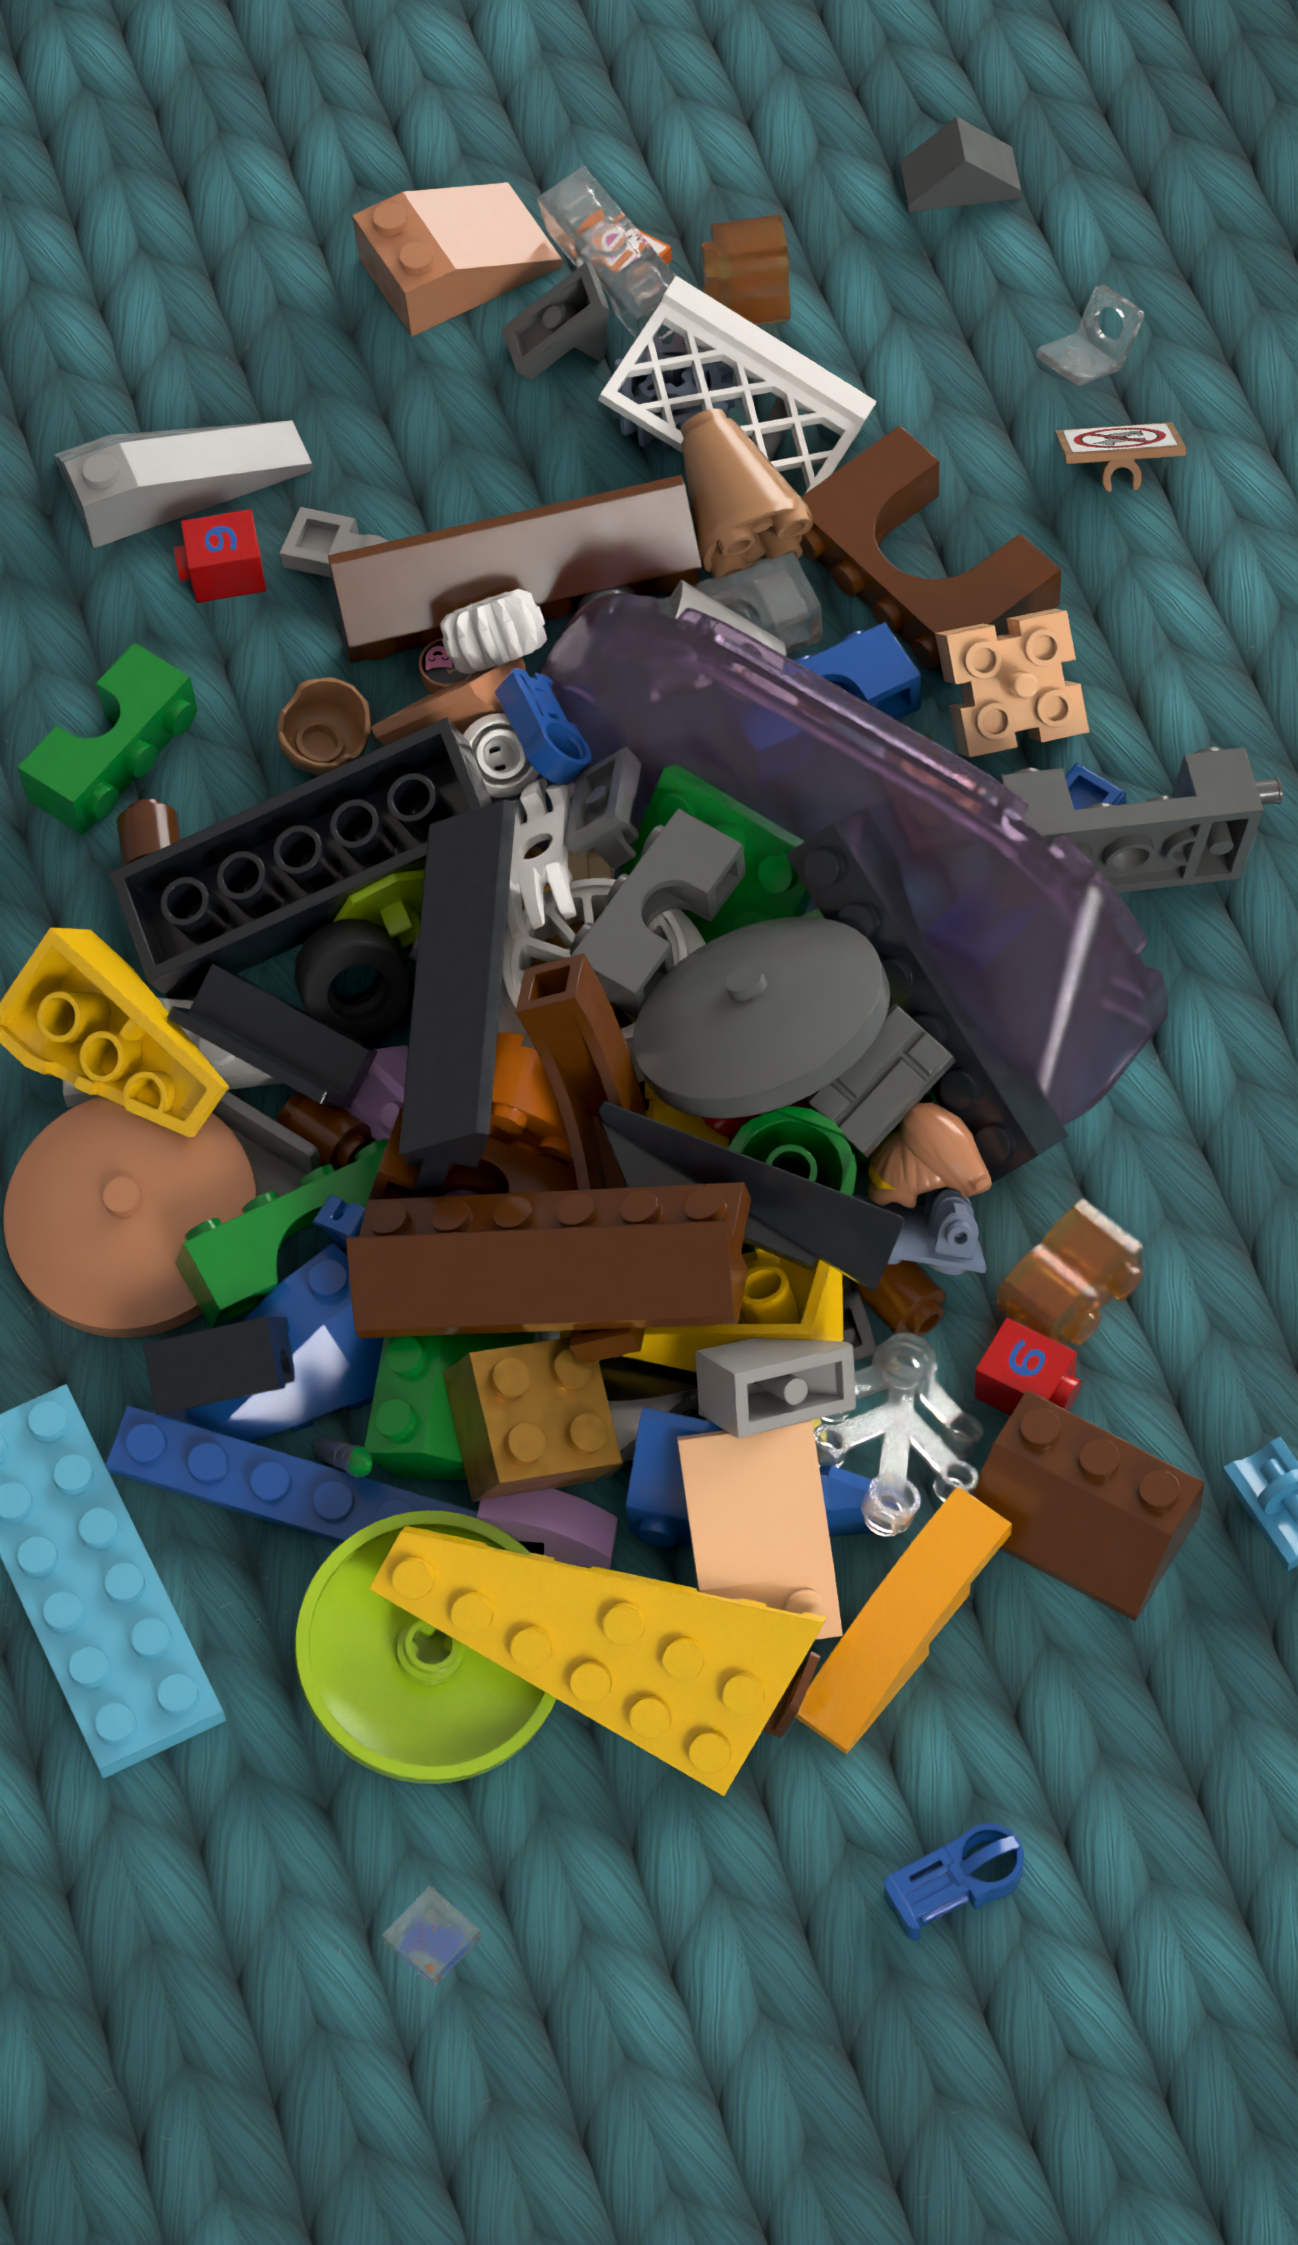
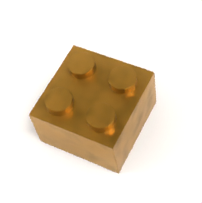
(530, 1419)

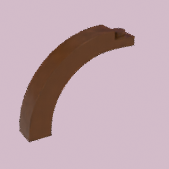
(586, 1065)

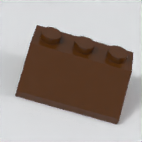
(1087, 1504)

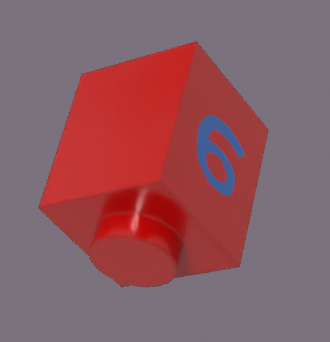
(221, 556)
(1025, 1361)

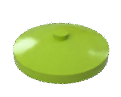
(398, 1687)

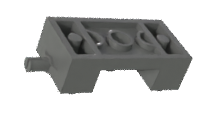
(1167, 840)

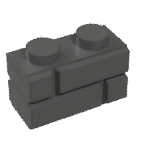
(883, 1082)

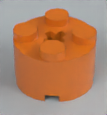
(524, 1102)

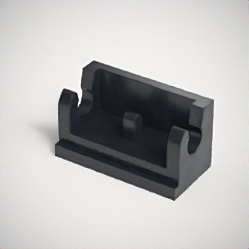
(219, 1364)

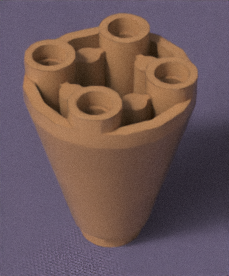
(738, 497)

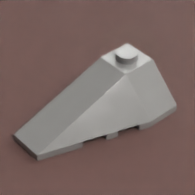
(159, 476)

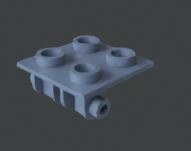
(938, 1233)

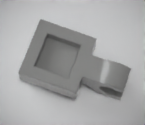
(321, 534)

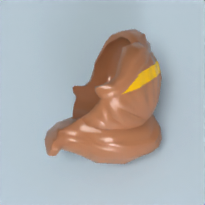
(925, 1154)

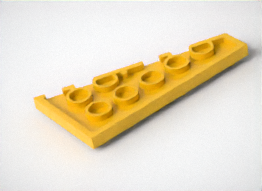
(633, 1652)

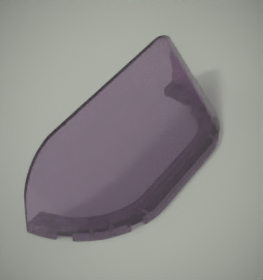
(1012, 922)

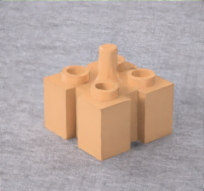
(1012, 682)

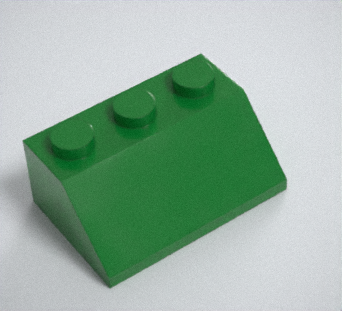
(410, 1411)

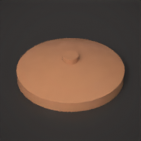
(107, 1209)

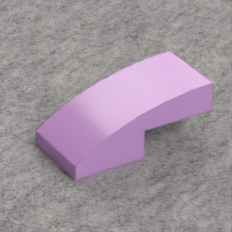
(566, 1524)

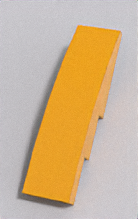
(902, 1619)

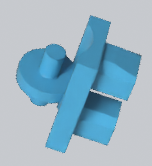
(1269, 1493)

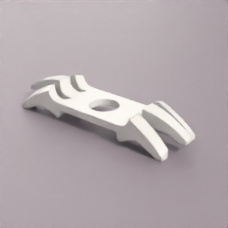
(550, 867)

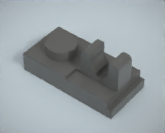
(603, 809)

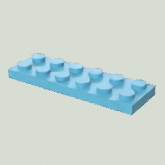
(94, 1590)

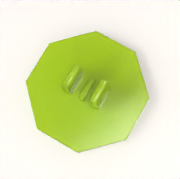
(390, 903)

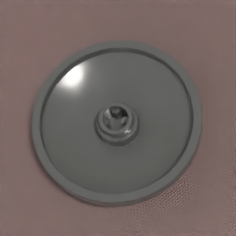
(761, 1017)

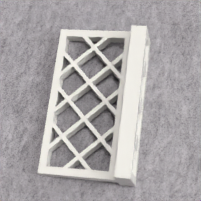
(751, 355)

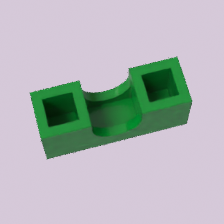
(83, 777)

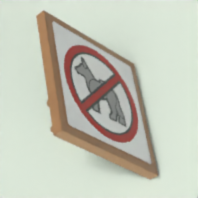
(1120, 447)

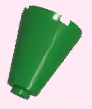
(800, 1144)

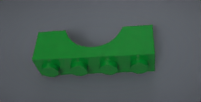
(234, 1262)

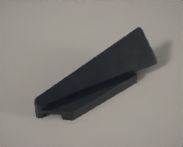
(785, 1212)

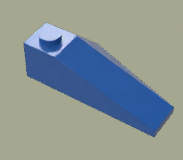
(328, 1357)
(657, 1494)

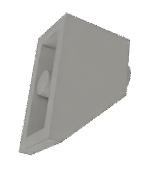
(774, 1383)

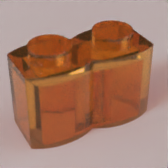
(749, 268)
(1072, 1276)

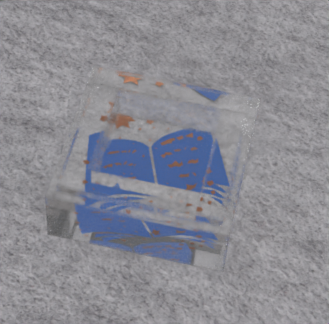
(432, 1936)

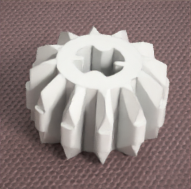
(493, 631)

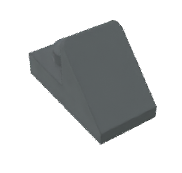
(562, 319)

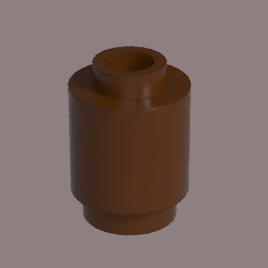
(146, 828)
(329, 1128)
(906, 1299)

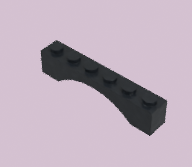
(862, 885)

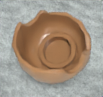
(323, 725)

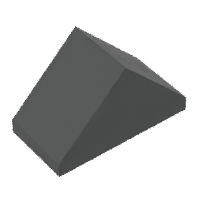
(959, 169)

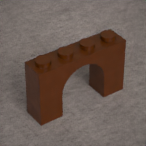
(873, 497)

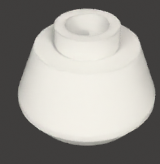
(497, 733)

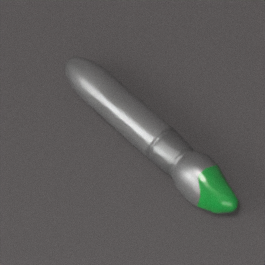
(351, 1458)

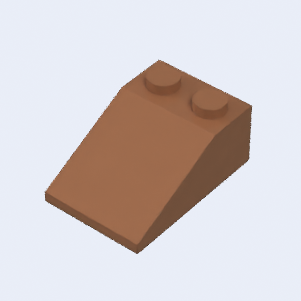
(450, 250)

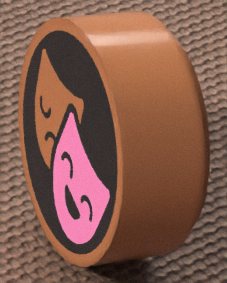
(437, 668)

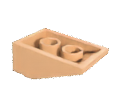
(761, 1520)

